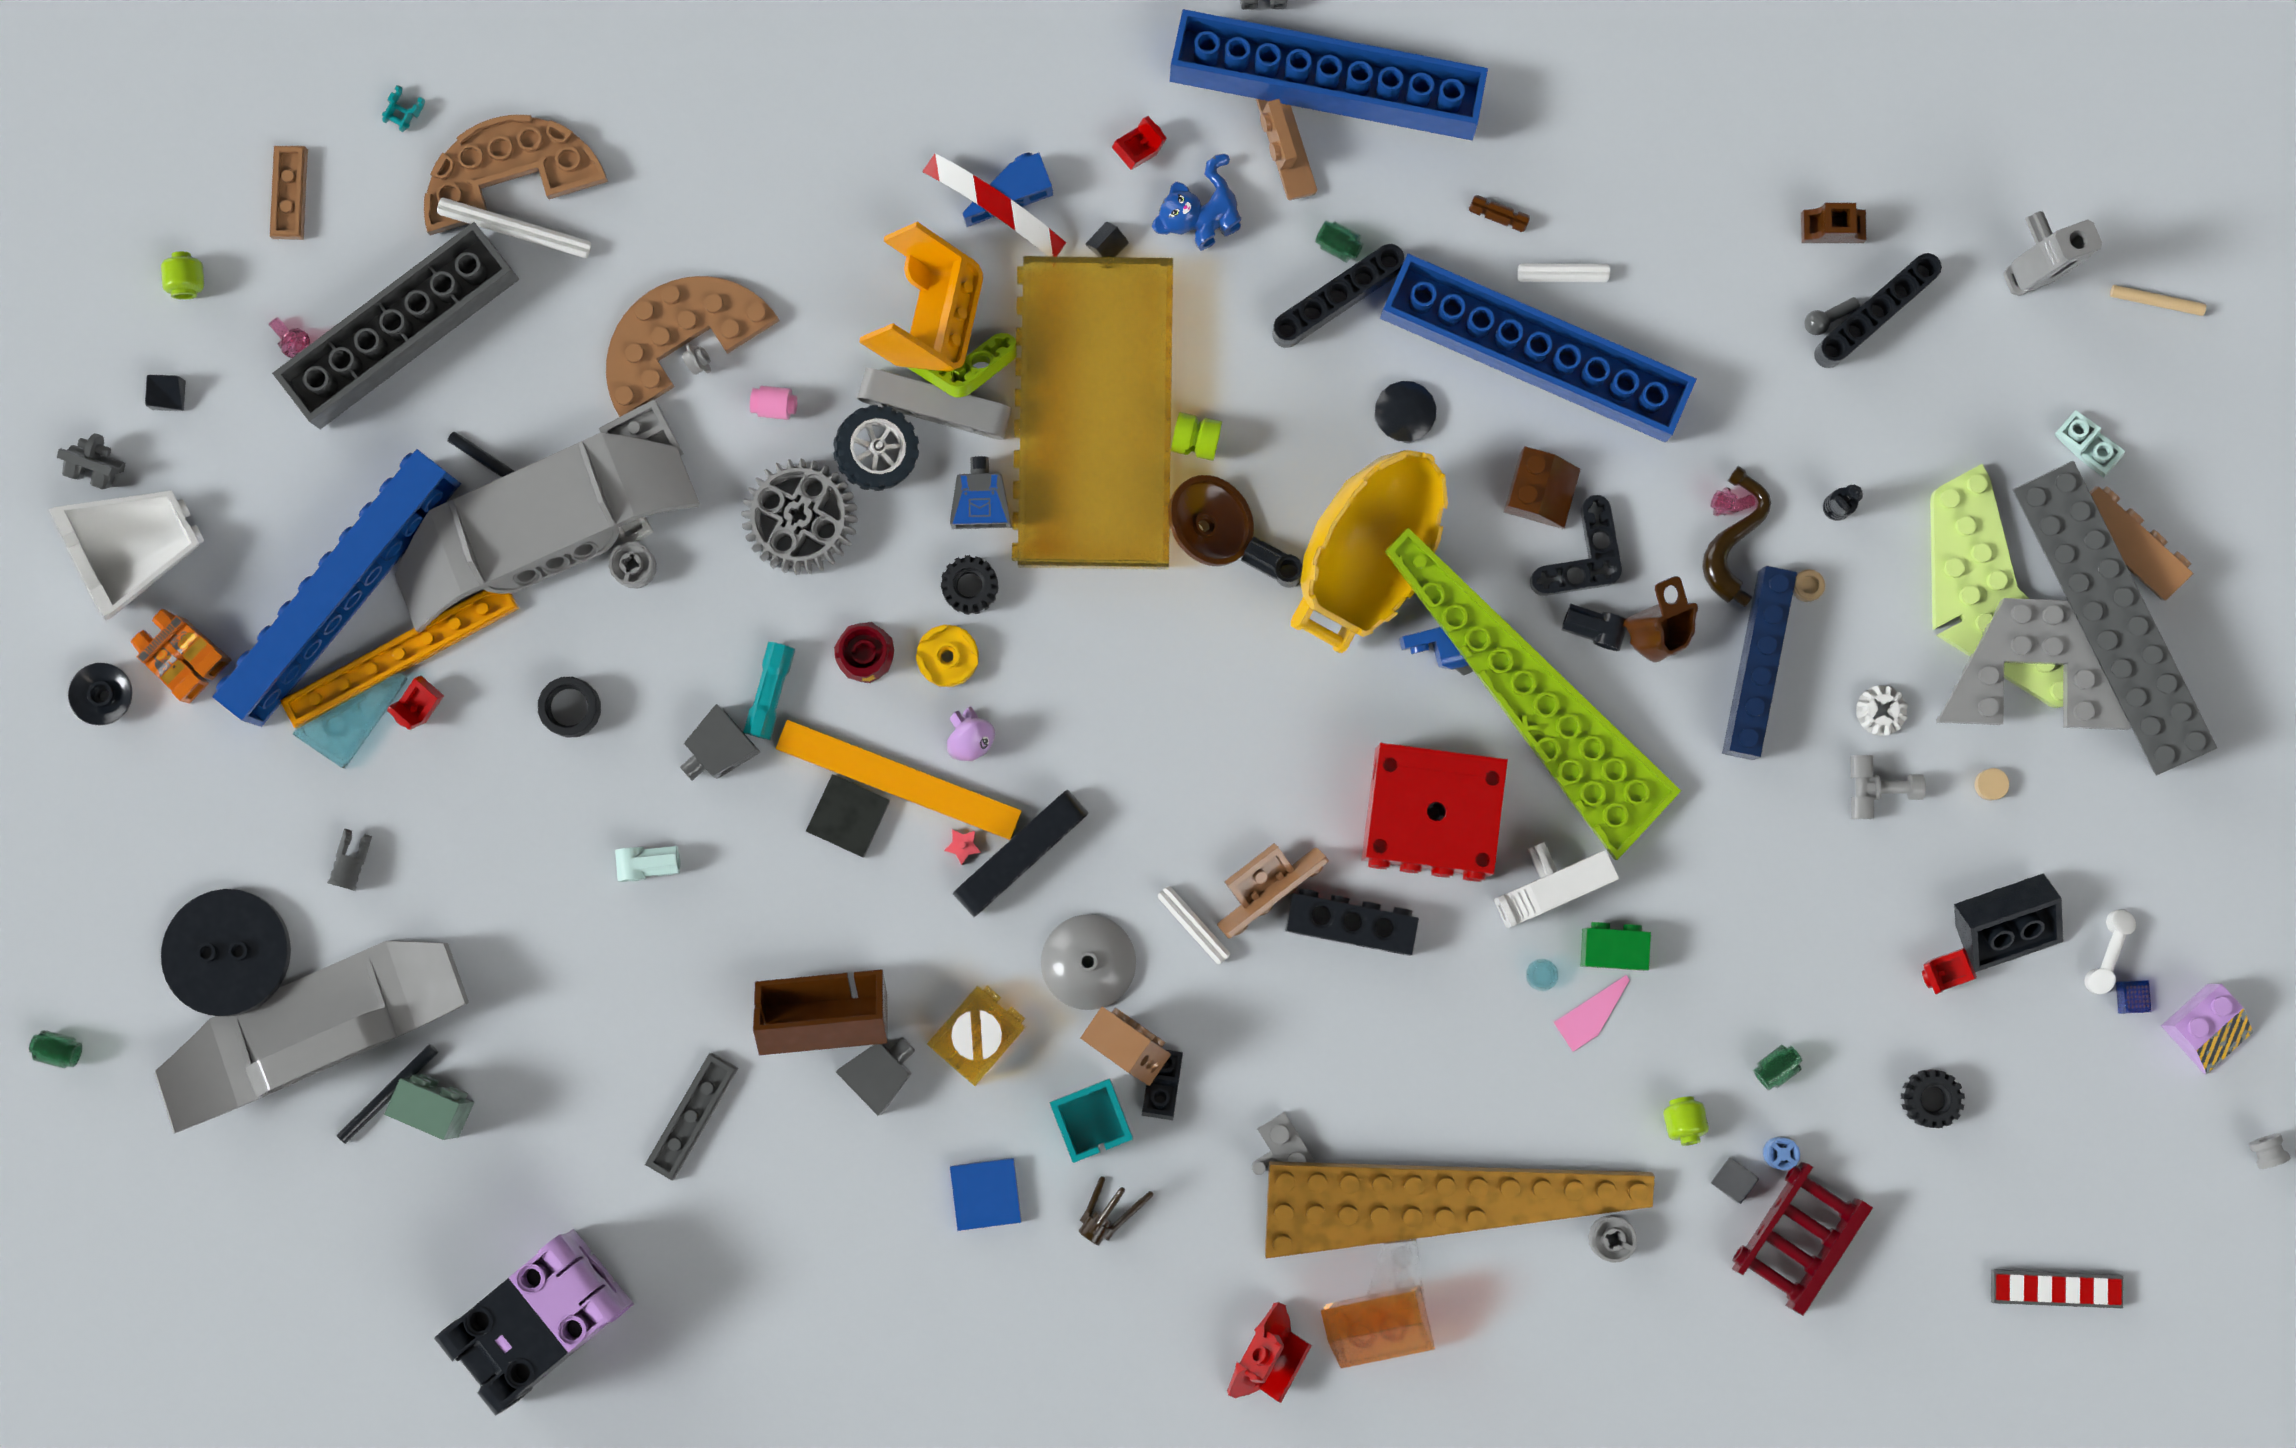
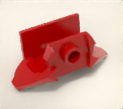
(1270, 1358)

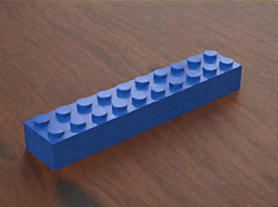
(1328, 74)
(1538, 348)
(335, 590)

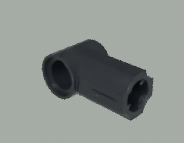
(1270, 561)
(1603, 629)

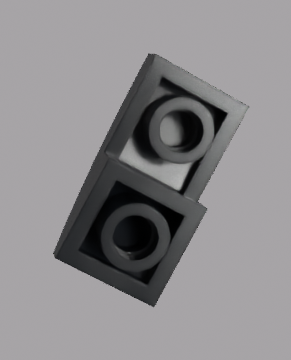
(1162, 1093)

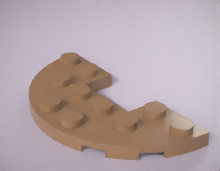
(505, 151)
(670, 319)

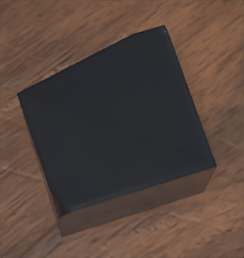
(165, 392)

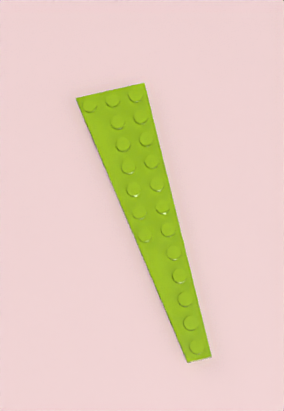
(1583, 751)

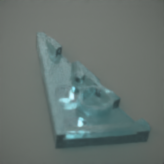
(346, 727)

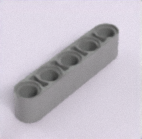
(933, 404)

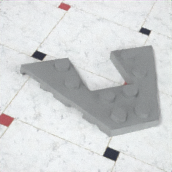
(2035, 634)

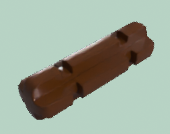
(1499, 213)

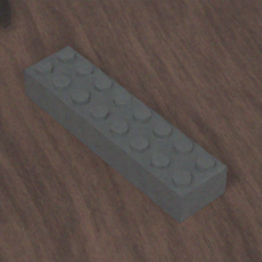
(395, 326)

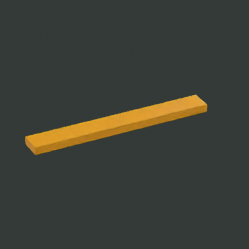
(396, 656)
(898, 780)

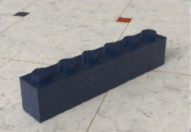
(1759, 663)

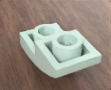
(2088, 444)

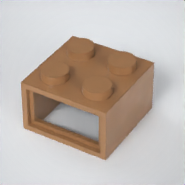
(1126, 1044)

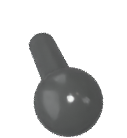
(1818, 322)

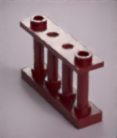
(1816, 1267)

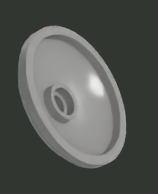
(1112, 966)

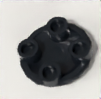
(1405, 411)

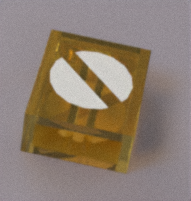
(977, 1034)

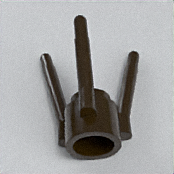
(1096, 1226)

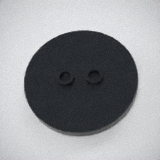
(225, 952)

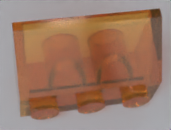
(1378, 1326)

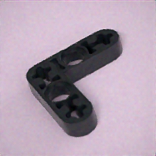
(1596, 556)

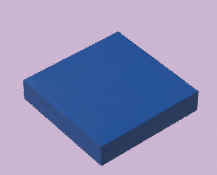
(985, 1194)

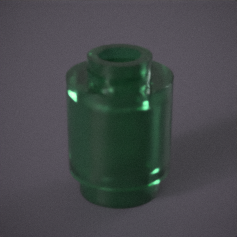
(1339, 241)
(55, 1049)
(1778, 1067)

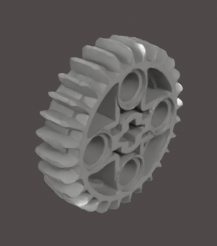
(799, 503)

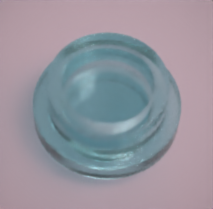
(1542, 975)

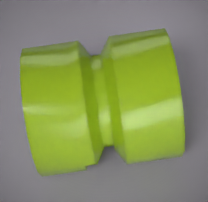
(1196, 436)

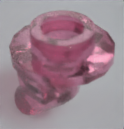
(291, 340)
(1726, 501)

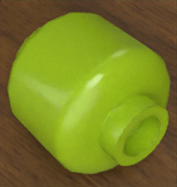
(182, 276)
(1686, 1120)

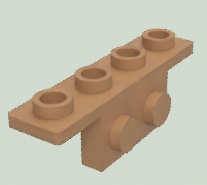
(1287, 149)
(1266, 882)

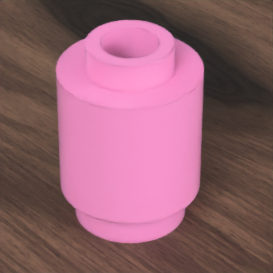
(773, 402)

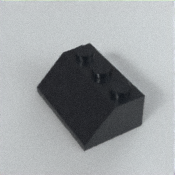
(2010, 922)

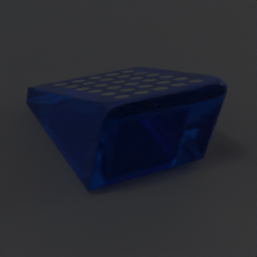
(2133, 996)

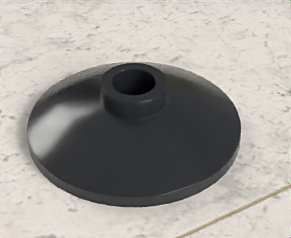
(86, 691)

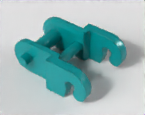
(403, 123)

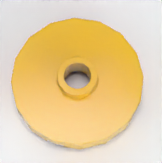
(935, 644)

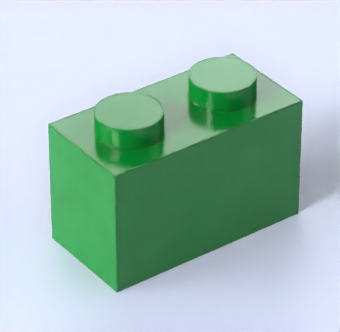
(1615, 948)

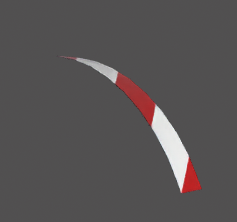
(996, 204)

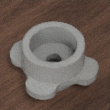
(696, 359)

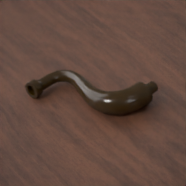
(1715, 557)

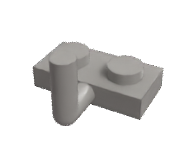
(1283, 1143)

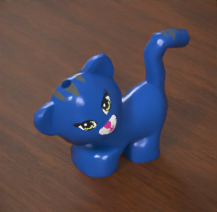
(1183, 210)

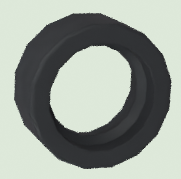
(560, 684)

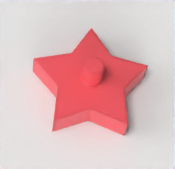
(962, 845)

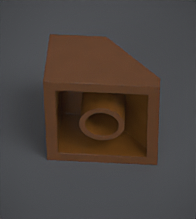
(1542, 488)

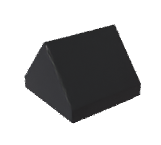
(1107, 241)

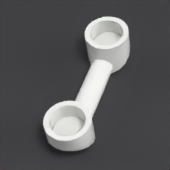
(2103, 979)

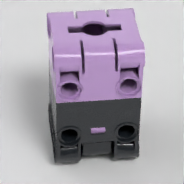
(534, 1320)

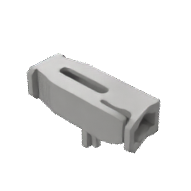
(2052, 255)

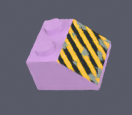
(2209, 1026)

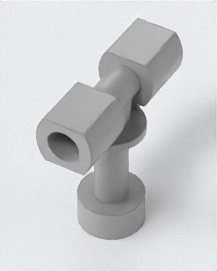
(1870, 787)

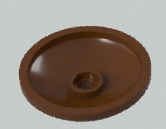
(1219, 511)

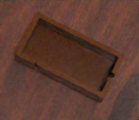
(820, 1012)

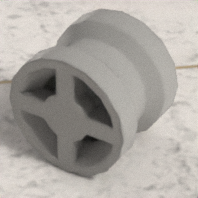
(2269, 1151)

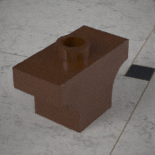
(1833, 224)

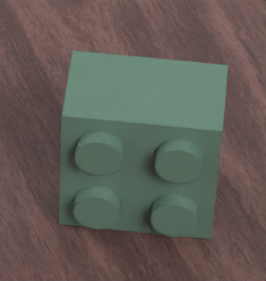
(430, 1107)

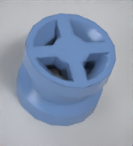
(1786, 1157)

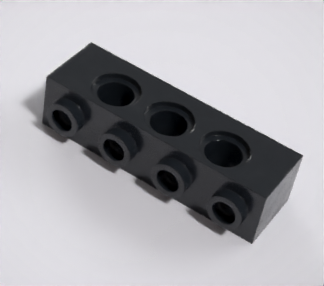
(1399, 941)

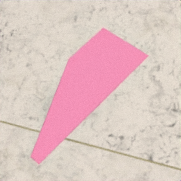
(1589, 1018)

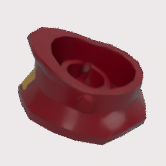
(864, 652)

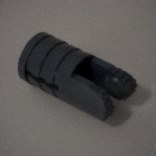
(1841, 504)

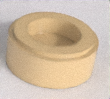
(1809, 585)
(1991, 784)

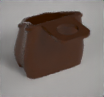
(1664, 627)

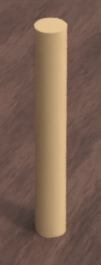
(2158, 300)

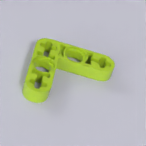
(996, 351)

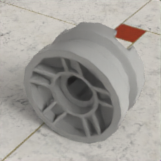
(638, 576)
(1626, 1238)

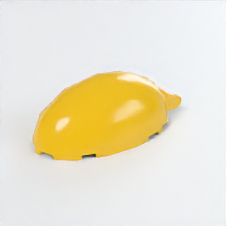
(1346, 561)

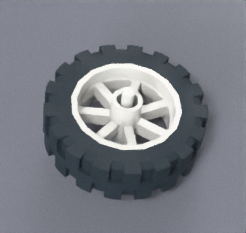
(891, 422)

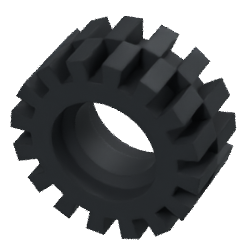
(965, 566)
(1951, 1093)

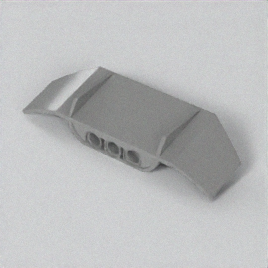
(538, 521)
(309, 1028)

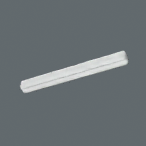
(514, 227)

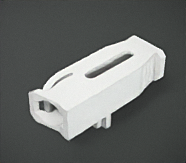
(1554, 885)

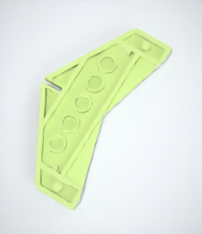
(1975, 573)

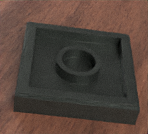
(848, 815)

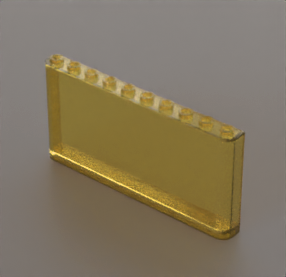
(1093, 413)

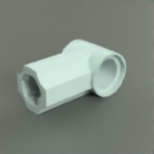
(639, 863)

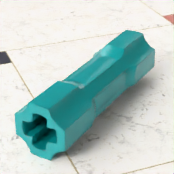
(775, 667)

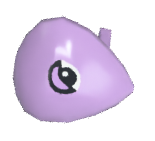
(971, 736)

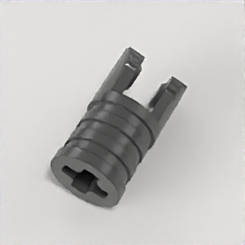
(347, 868)

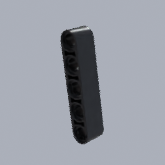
(1348, 285)
(1887, 300)
(1020, 853)

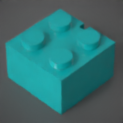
(1090, 1119)

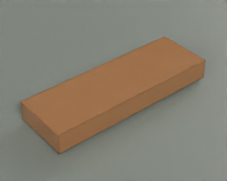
(288, 192)

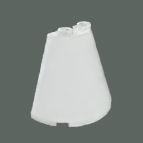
(125, 544)

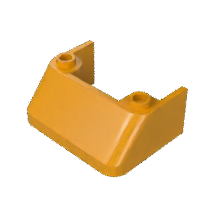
(945, 305)

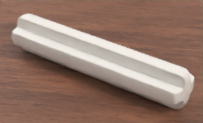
(1563, 272)
(1193, 925)

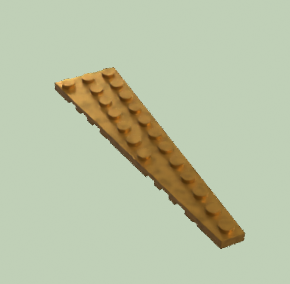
(1369, 1204)

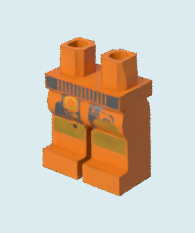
(172, 647)

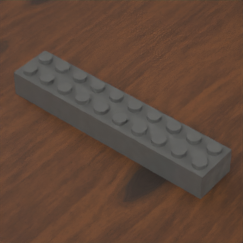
(2114, 618)

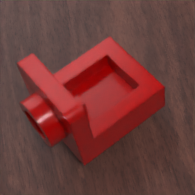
(1140, 143)
(416, 704)
(1948, 971)

